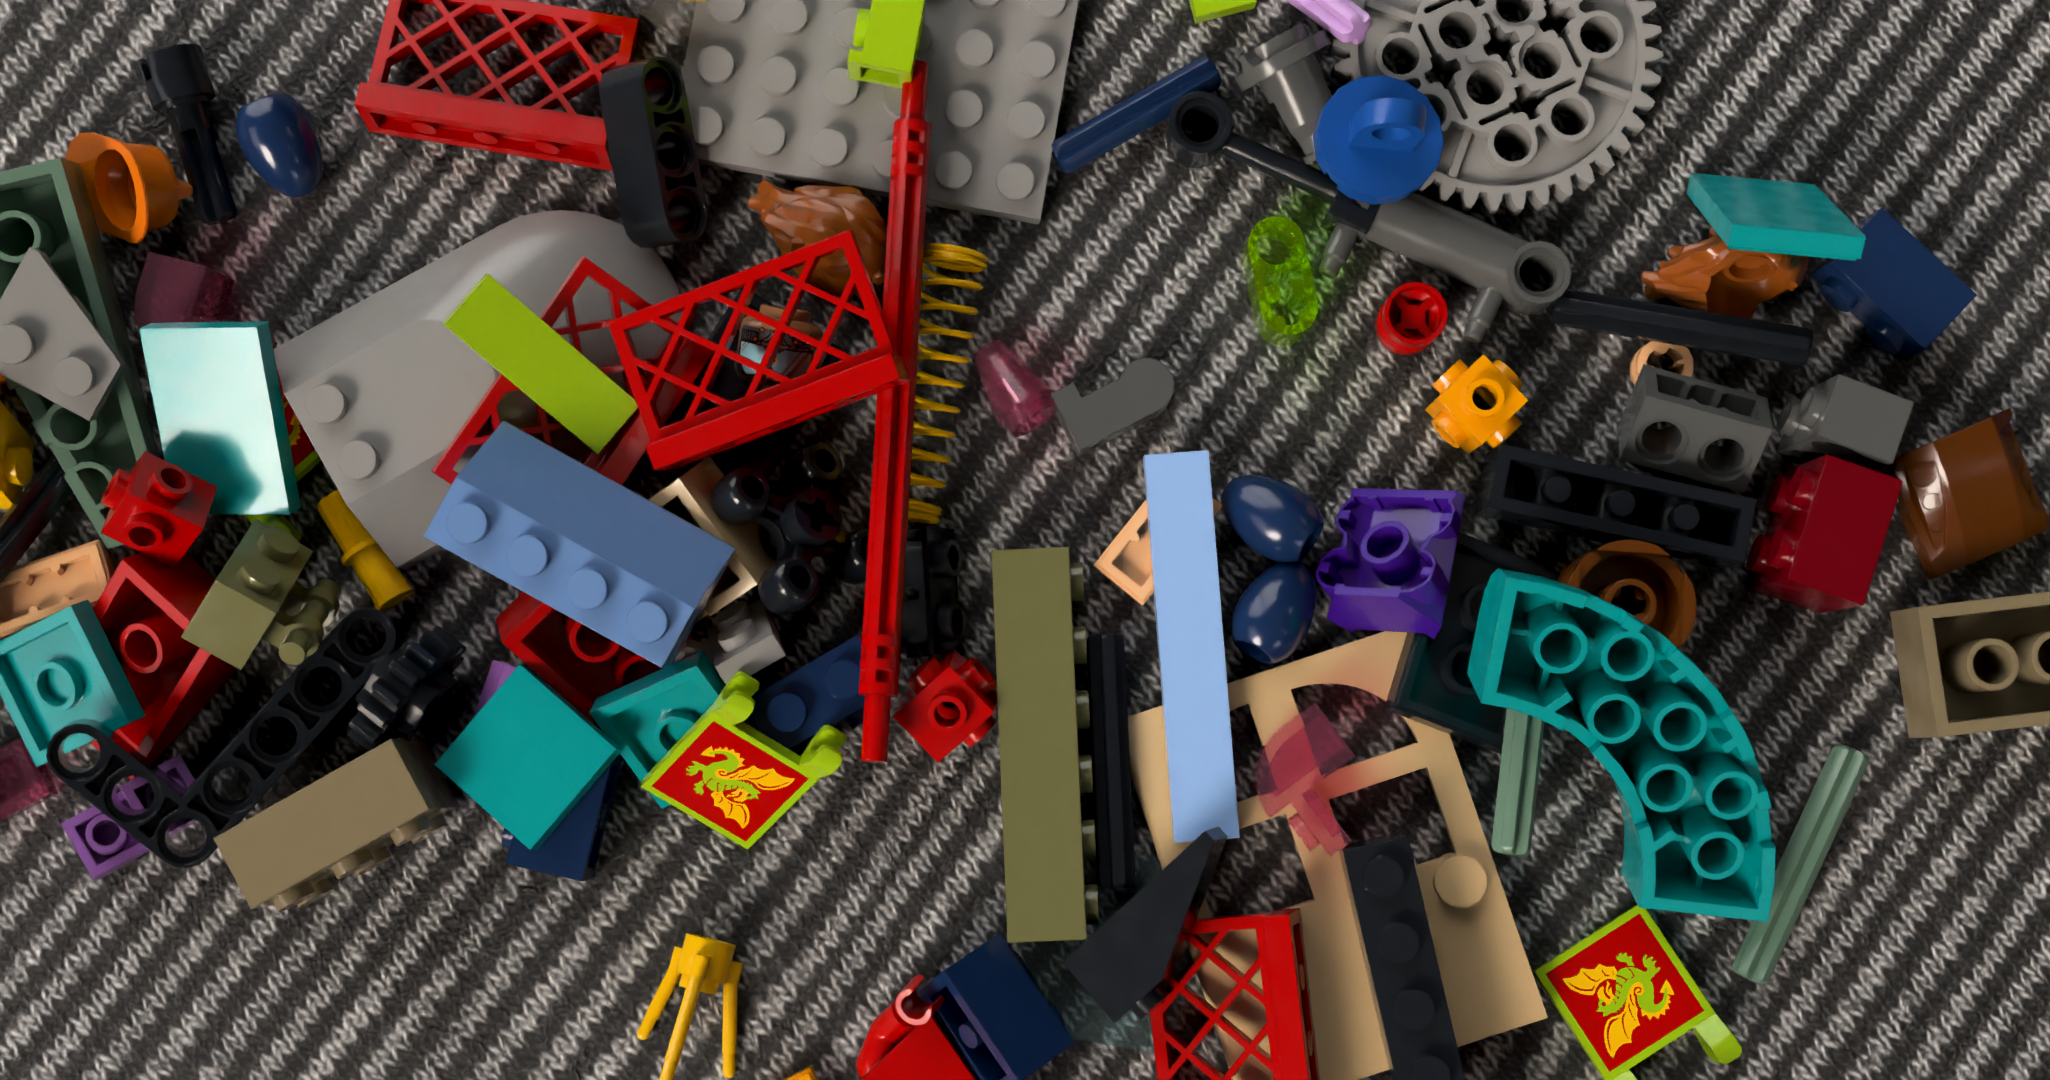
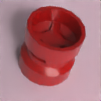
(1420, 309)

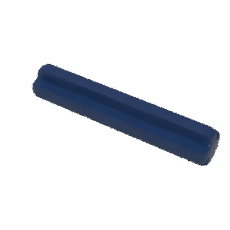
(1133, 115)

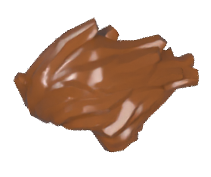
(816, 214)
(1723, 279)

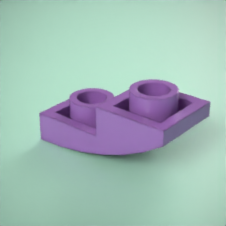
(104, 843)

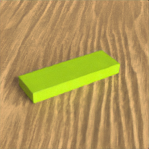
(541, 363)

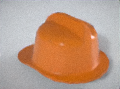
(127, 185)

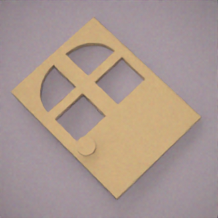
(1465, 904)

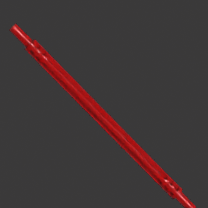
(895, 419)

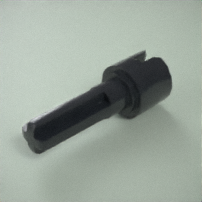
(182, 90)

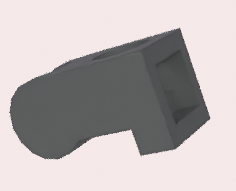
(1115, 408)

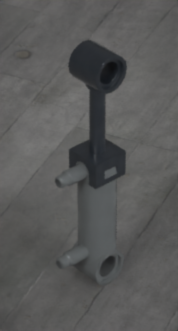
(1412, 227)

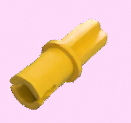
(373, 567)

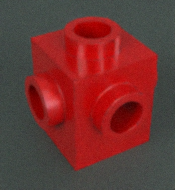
(157, 508)
(948, 704)

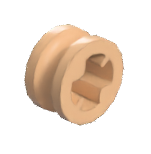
(1680, 355)

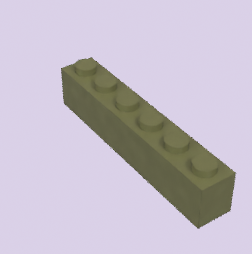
(1040, 745)

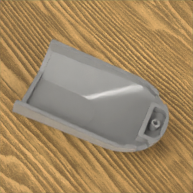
(394, 386)

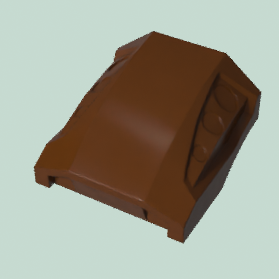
(1968, 495)

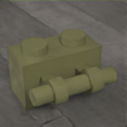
(252, 593)

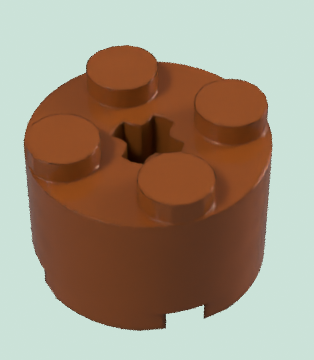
(1641, 578)

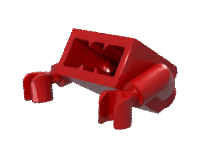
(910, 1043)

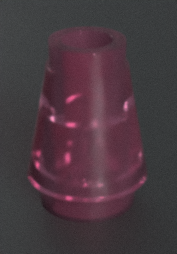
(1013, 389)

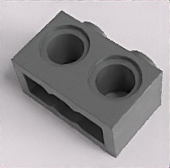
(1698, 416)
(1845, 422)

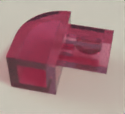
(180, 292)
(1290, 766)

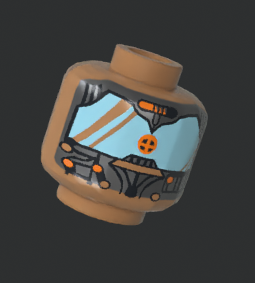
(793, 355)

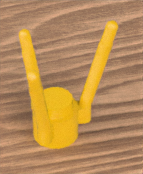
(702, 966)

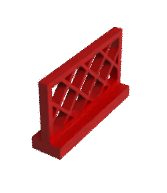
(477, 119)
(773, 407)
(629, 442)
(1283, 995)

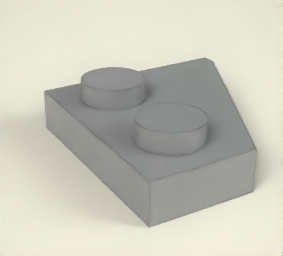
(52, 341)

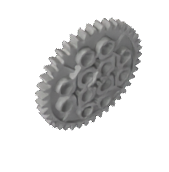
(1594, 88)

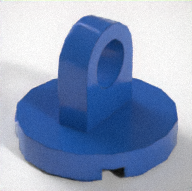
(1378, 139)

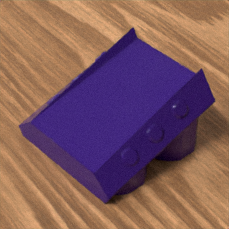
(1392, 560)

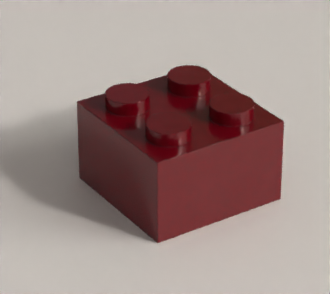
(1823, 534)

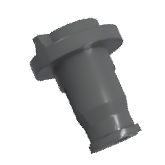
(1290, 79)

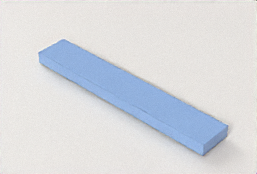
(1190, 644)

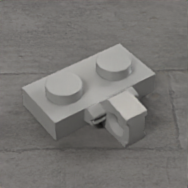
(740, 640)

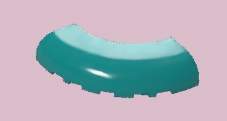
(1654, 722)

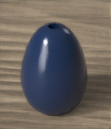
(281, 143)
(1272, 517)
(1275, 612)

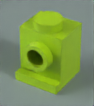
(889, 41)

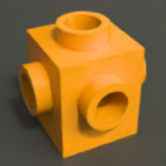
(1458, 417)

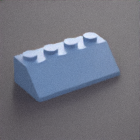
(581, 543)

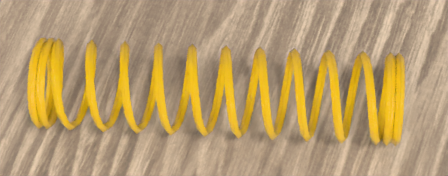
(958, 259)

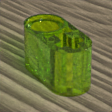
(1298, 292)

